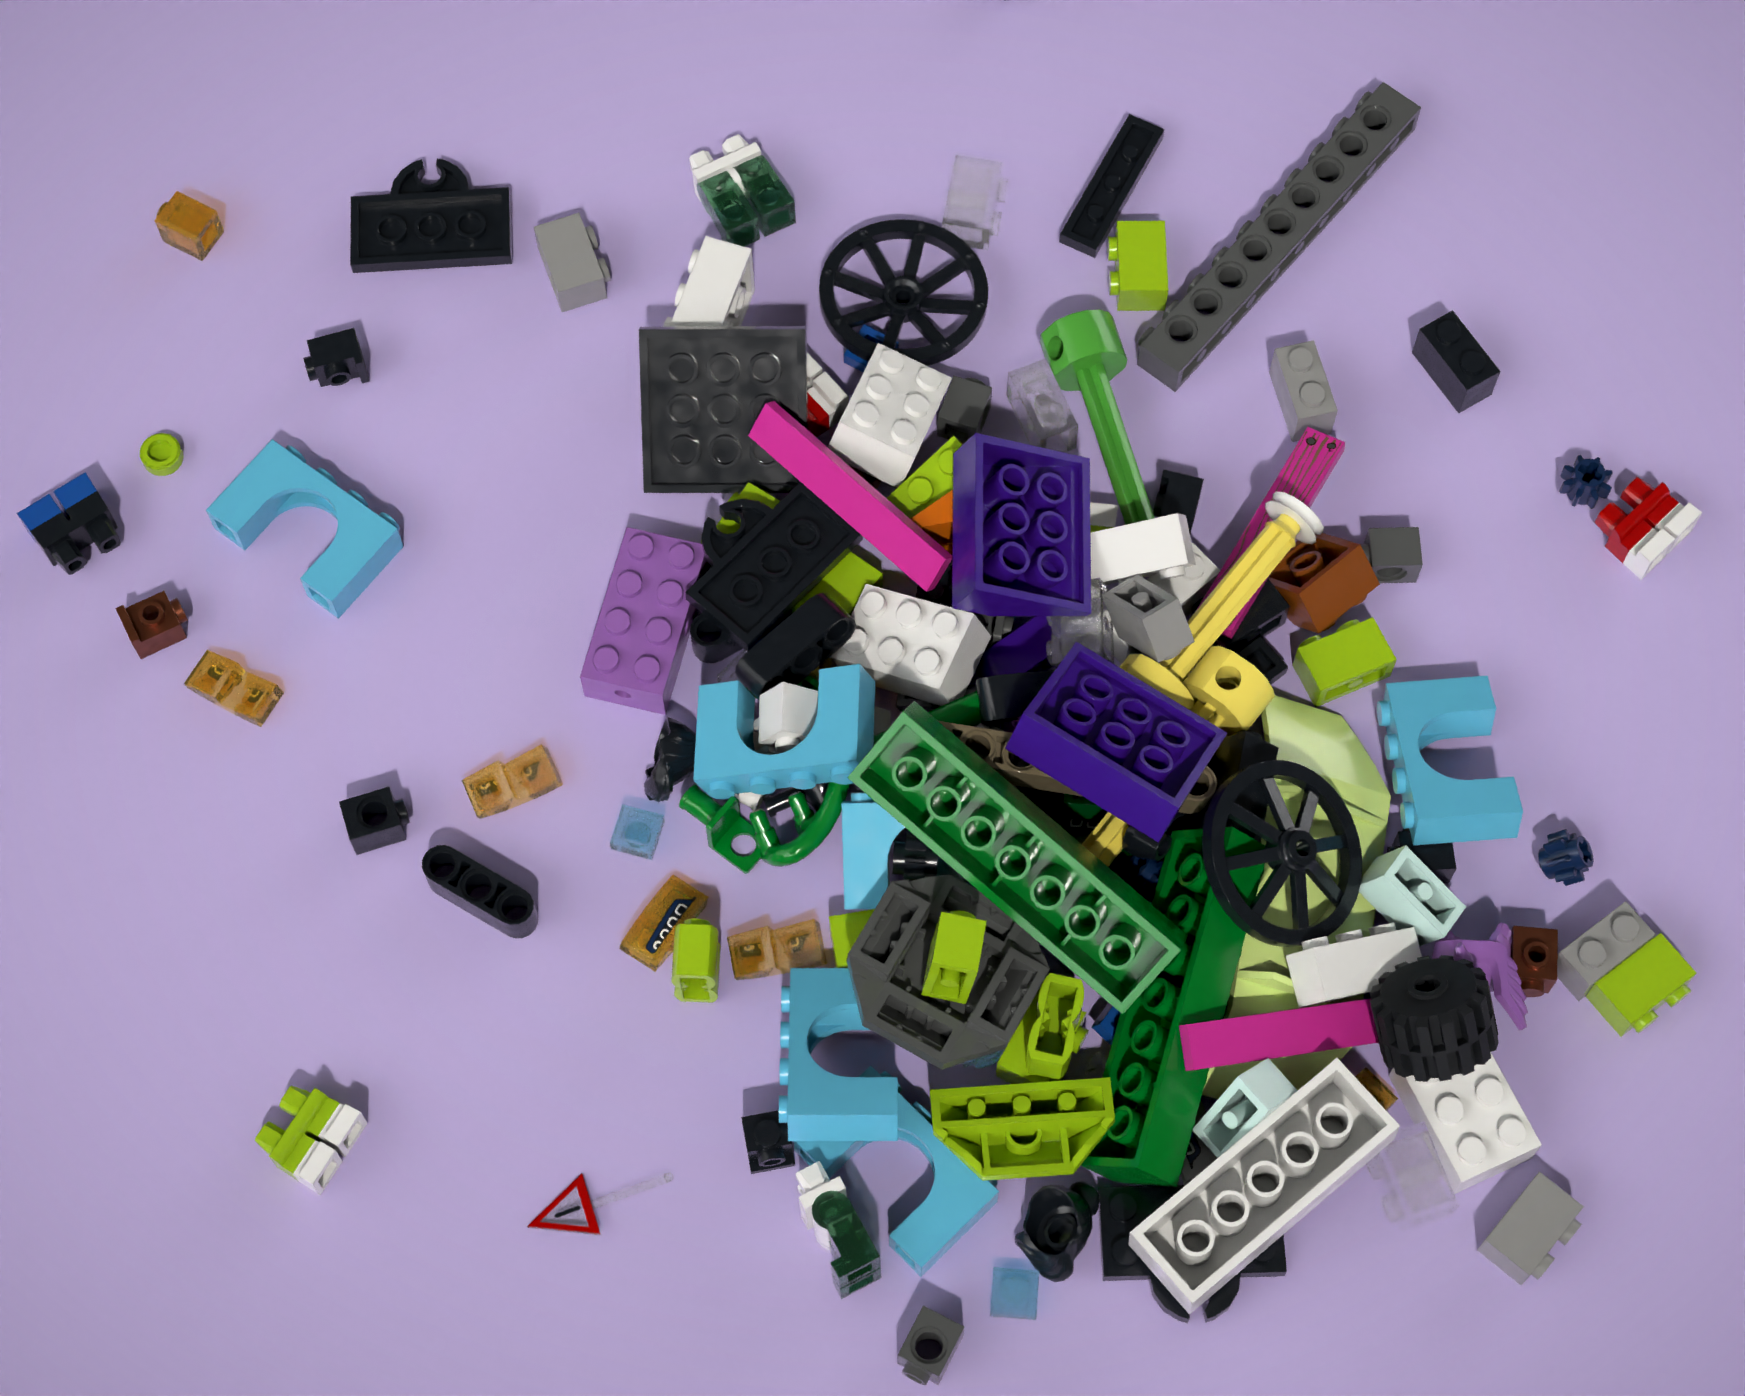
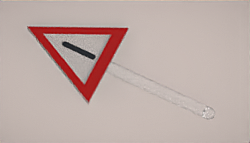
(574, 1210)

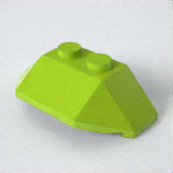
(1023, 1126)

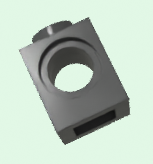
(964, 409)
(1394, 553)
(937, 1328)

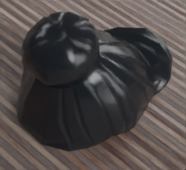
(672, 759)
(1058, 1228)

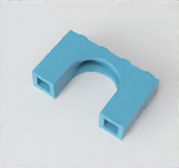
(283, 481)
(829, 753)
(1435, 805)
(866, 849)
(819, 1102)
(949, 1210)

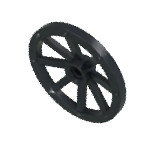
(904, 290)
(1287, 851)

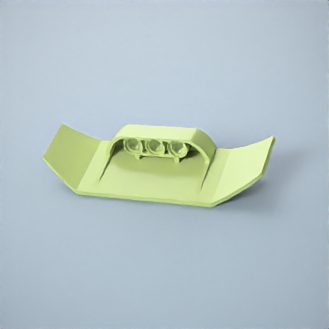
(1262, 973)

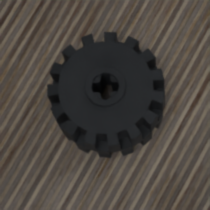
(1434, 1018)

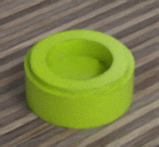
(161, 454)

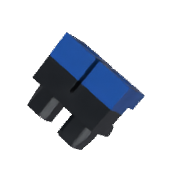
(64, 538)

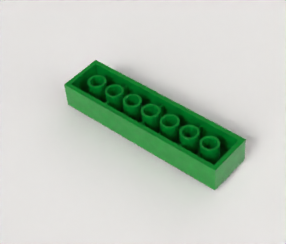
(1018, 857)
(1146, 1066)

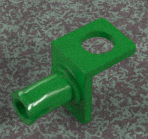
(722, 825)

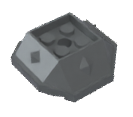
(891, 964)

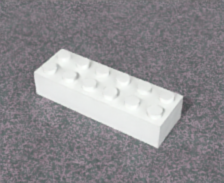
(1263, 1185)

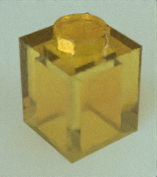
(189, 225)

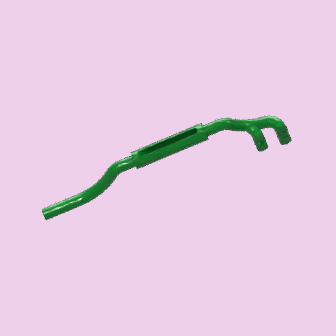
(816, 827)

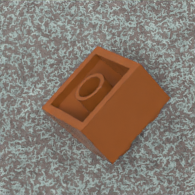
(1323, 581)

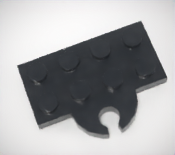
(430, 224)
(767, 561)
(1128, 1206)

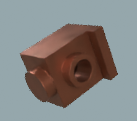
(153, 623)

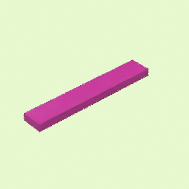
(850, 496)
(1277, 1034)

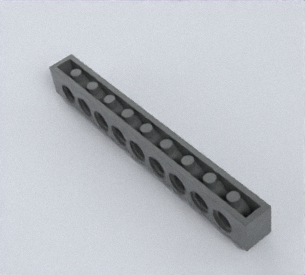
(1174, 360)

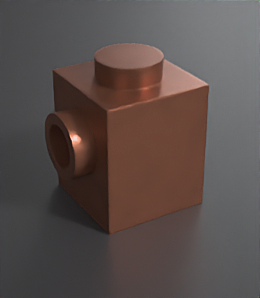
(1536, 958)

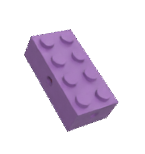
(644, 622)

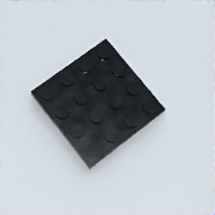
(703, 399)

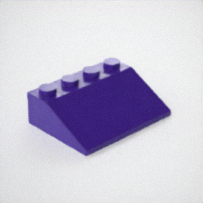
(1020, 530)
(1115, 741)

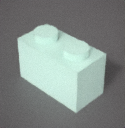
(1410, 895)
(1243, 1106)

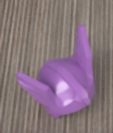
(1495, 961)

